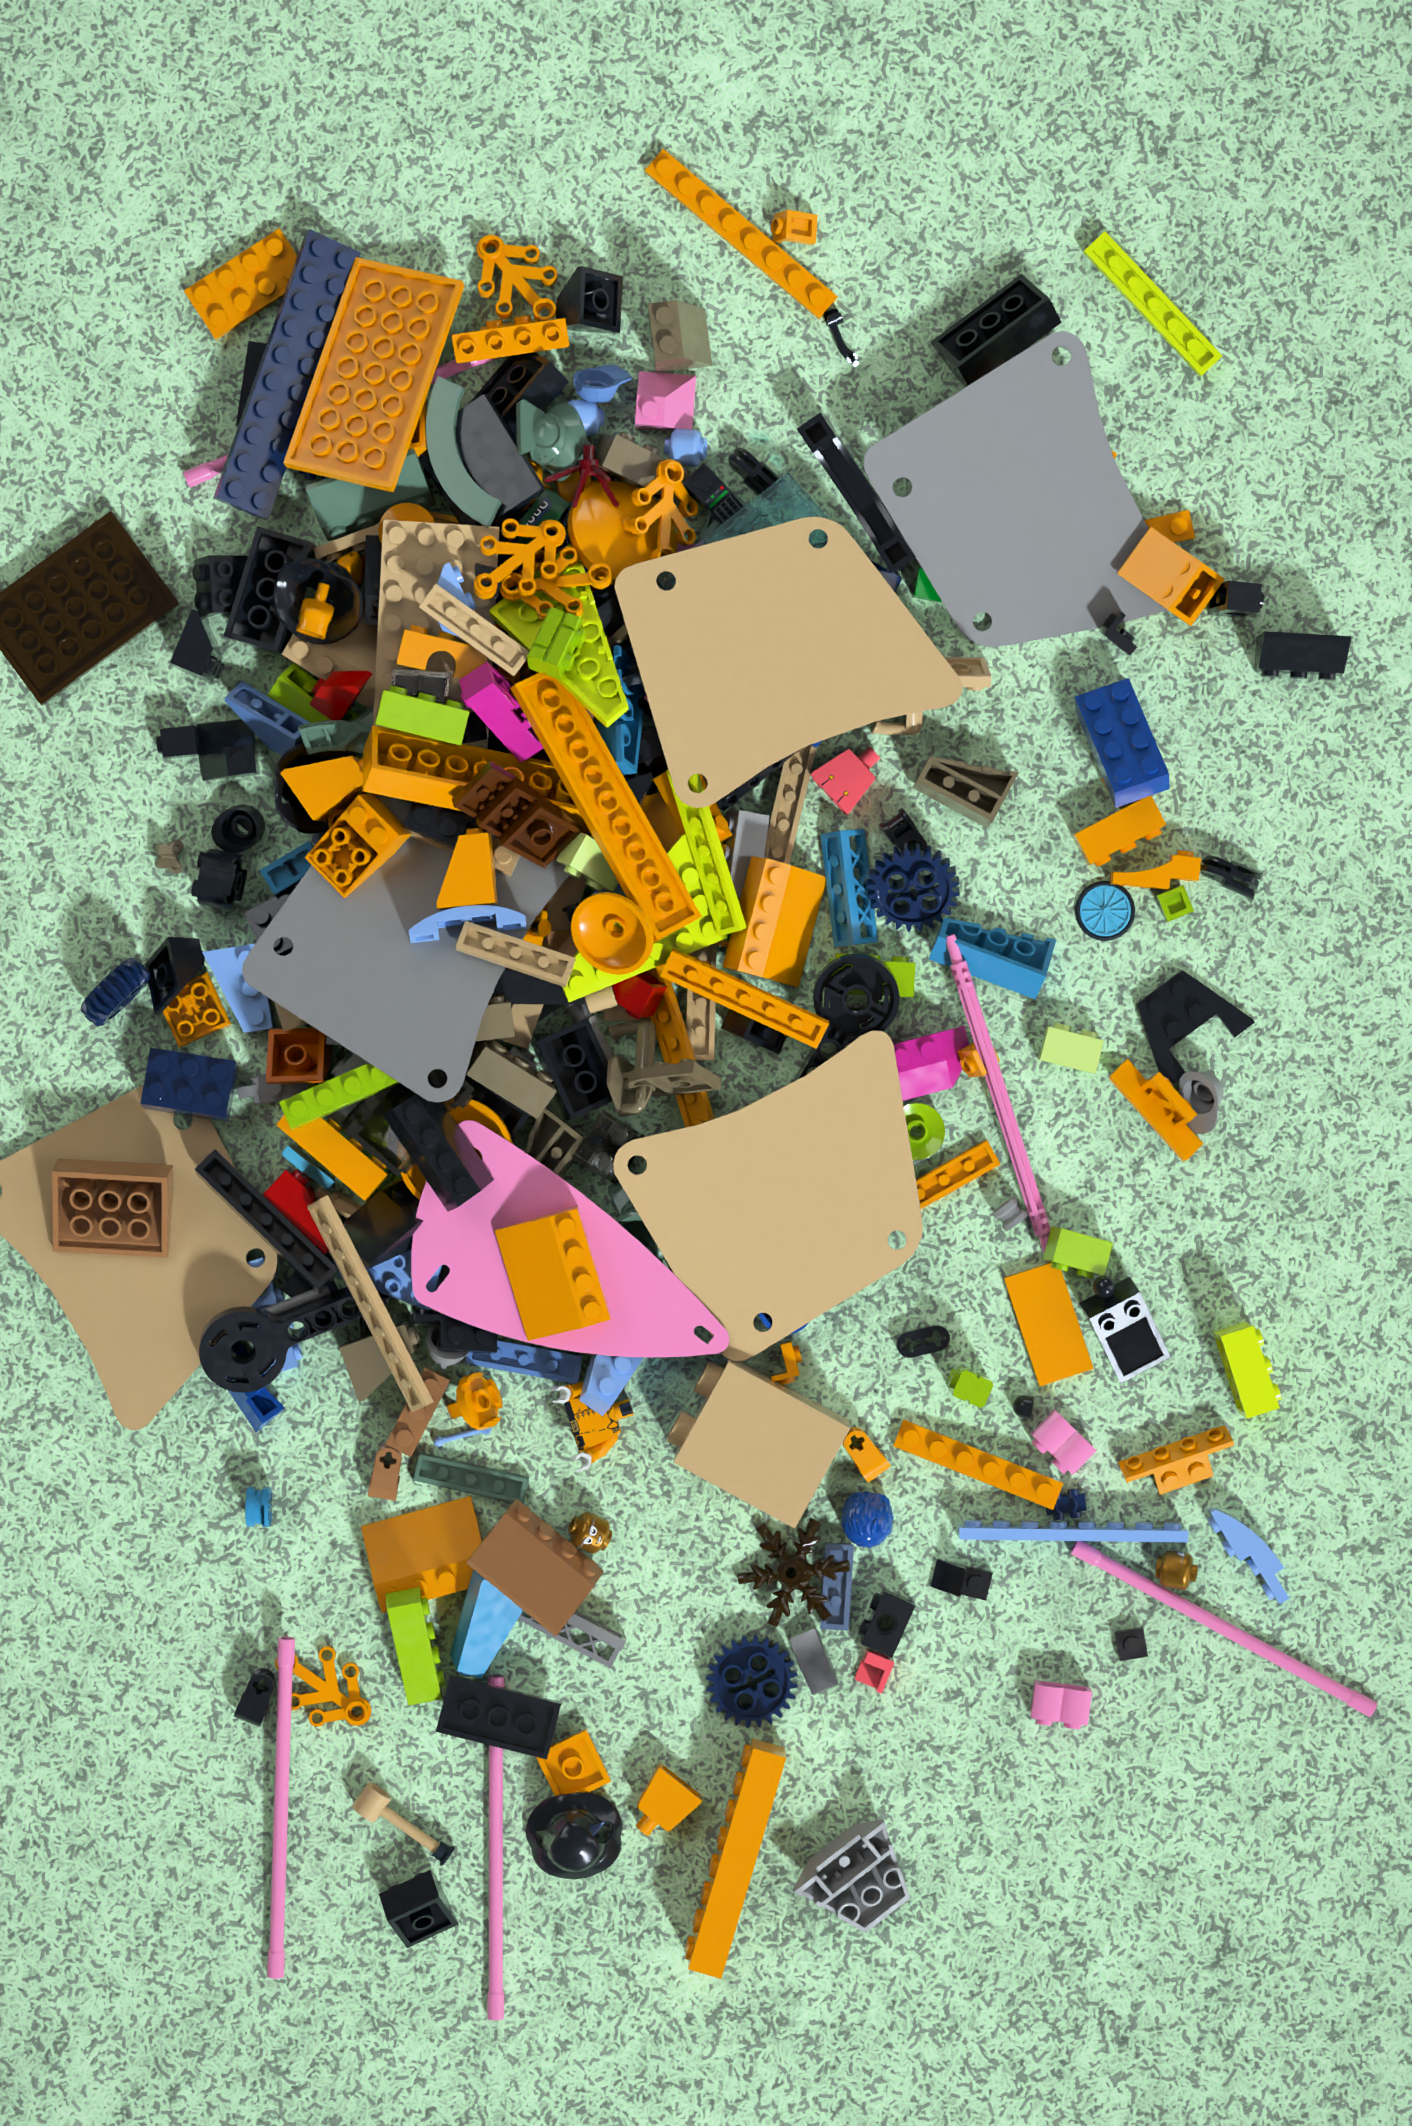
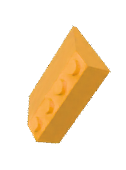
(780, 917)
(338, 1155)
(553, 1274)
(423, 1550)

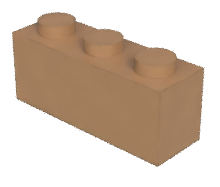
(411, 1424)

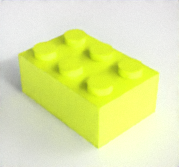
(1247, 1369)

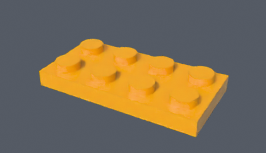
(244, 284)

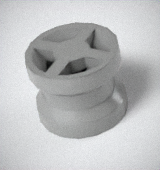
(1009, 1214)

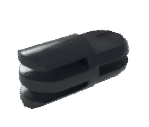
(755, 473)
(1231, 875)

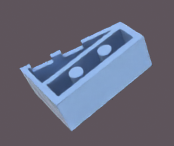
(250, 1006)
(606, 1379)

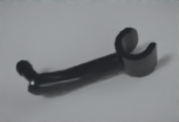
(833, 319)

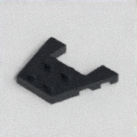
(1178, 1010)

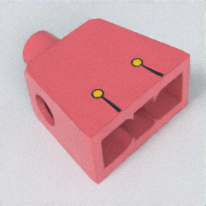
(846, 777)

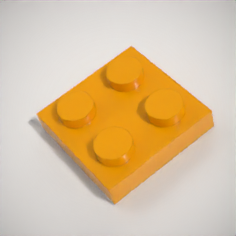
(574, 1765)

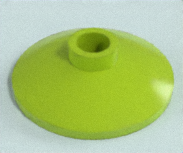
(931, 1127)

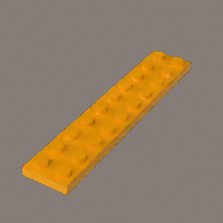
(606, 803)

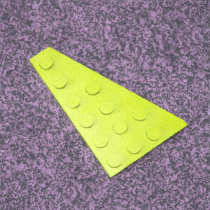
(593, 674)
(694, 936)

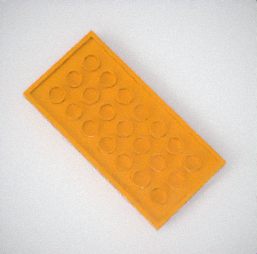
(374, 374)

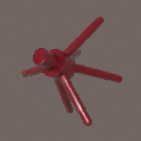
(587, 467)

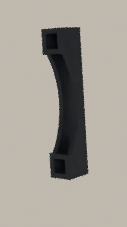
(857, 492)

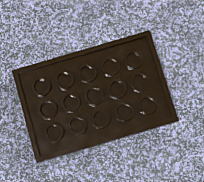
(79, 608)

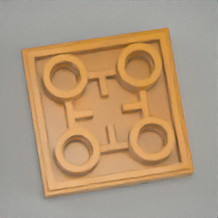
(196, 1011)

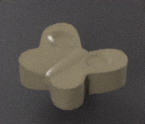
(167, 856)

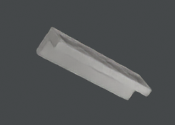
(590, 1627)

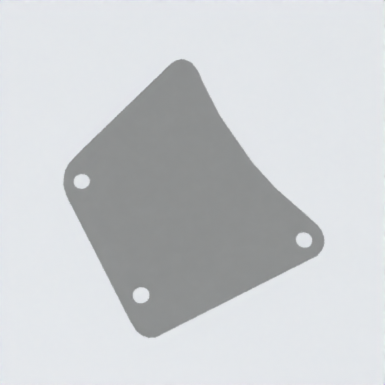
(1017, 501)
(373, 989)

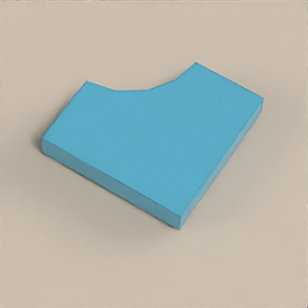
(308, 1166)

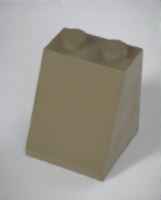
(678, 336)
(366, 1363)

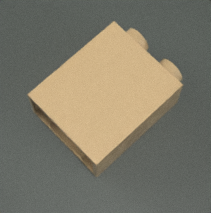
(758, 1439)

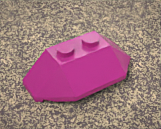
(930, 1062)

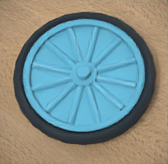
(1105, 911)

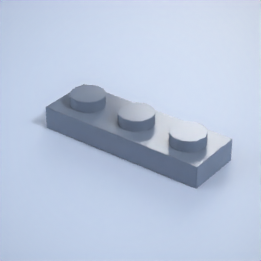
(838, 1590)

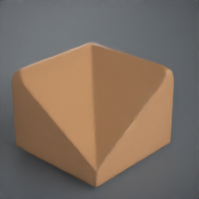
(562, 942)

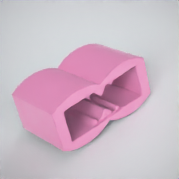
(1062, 1442)
(1060, 1703)

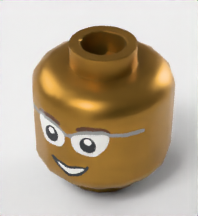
(590, 1532)
(1176, 1569)

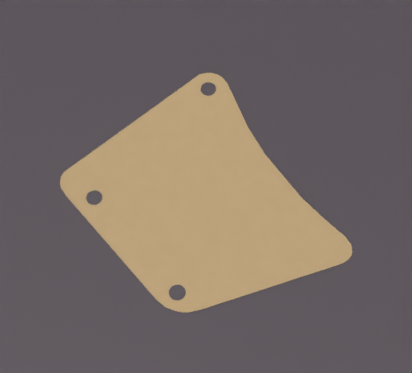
(772, 651)
(786, 1196)
(137, 1312)

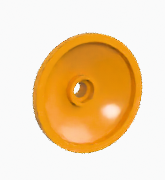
(603, 941)

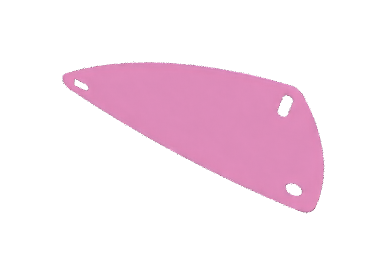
(647, 1302)

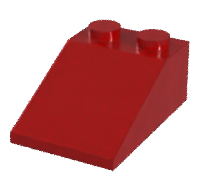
(291, 1197)

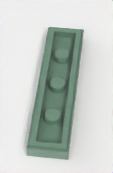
(470, 1478)

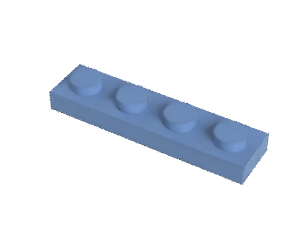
(530, 1361)

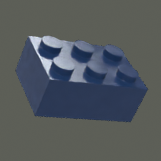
(189, 1084)

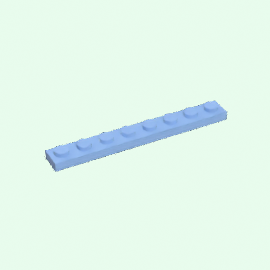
(1083, 1532)

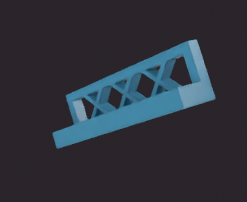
(844, 887)

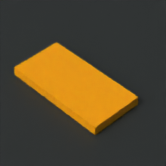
(1048, 1323)

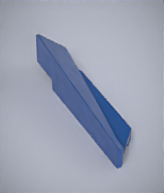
(258, 1405)

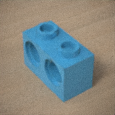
(287, 870)

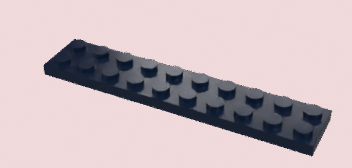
(285, 375)

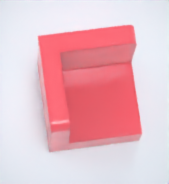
(874, 1669)

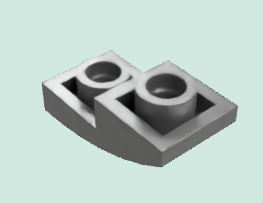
(814, 1661)

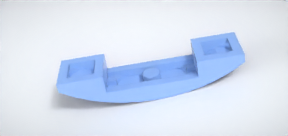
(505, 920)

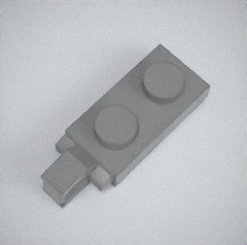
(269, 1092)

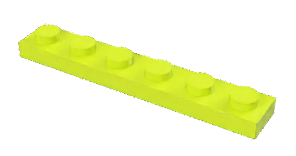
(1152, 304)
(710, 862)

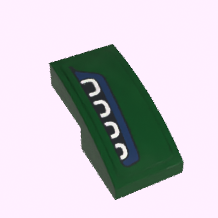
(547, 507)

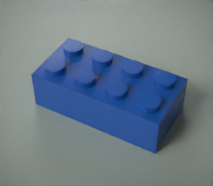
(1122, 742)

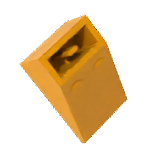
(1170, 576)
(357, 844)

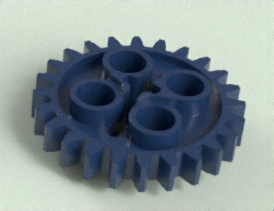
(917, 909)
(740, 1657)

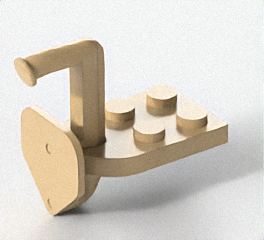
(973, 675)

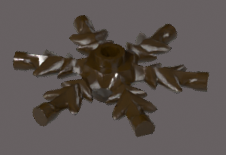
(803, 1568)

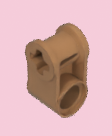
(384, 1476)

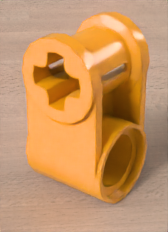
(866, 1457)

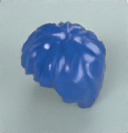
(867, 1518)

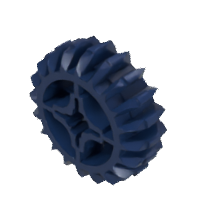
(115, 991)

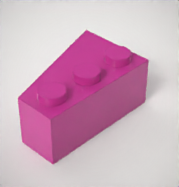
(496, 705)

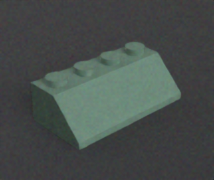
(352, 507)

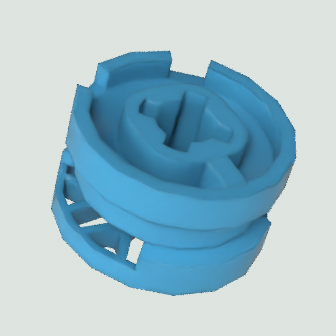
(258, 1506)

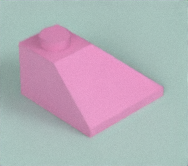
(665, 401)

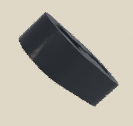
(924, 1348)

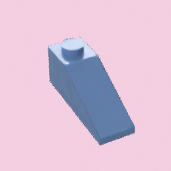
(266, 718)

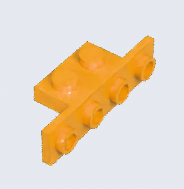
(510, 338)
(1160, 1107)
(1178, 1462)

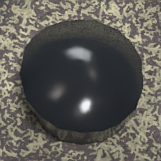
(227, 834)

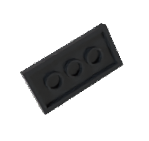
(498, 1716)

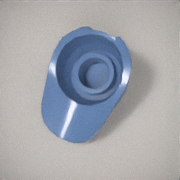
(600, 382)

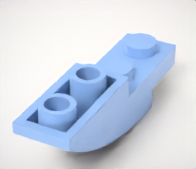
(1245, 1543)

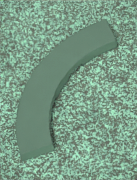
(445, 455)
(334, 736)

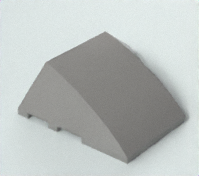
(856, 1876)

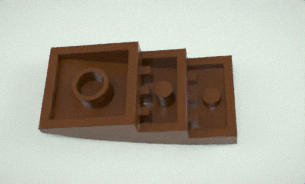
(516, 815)

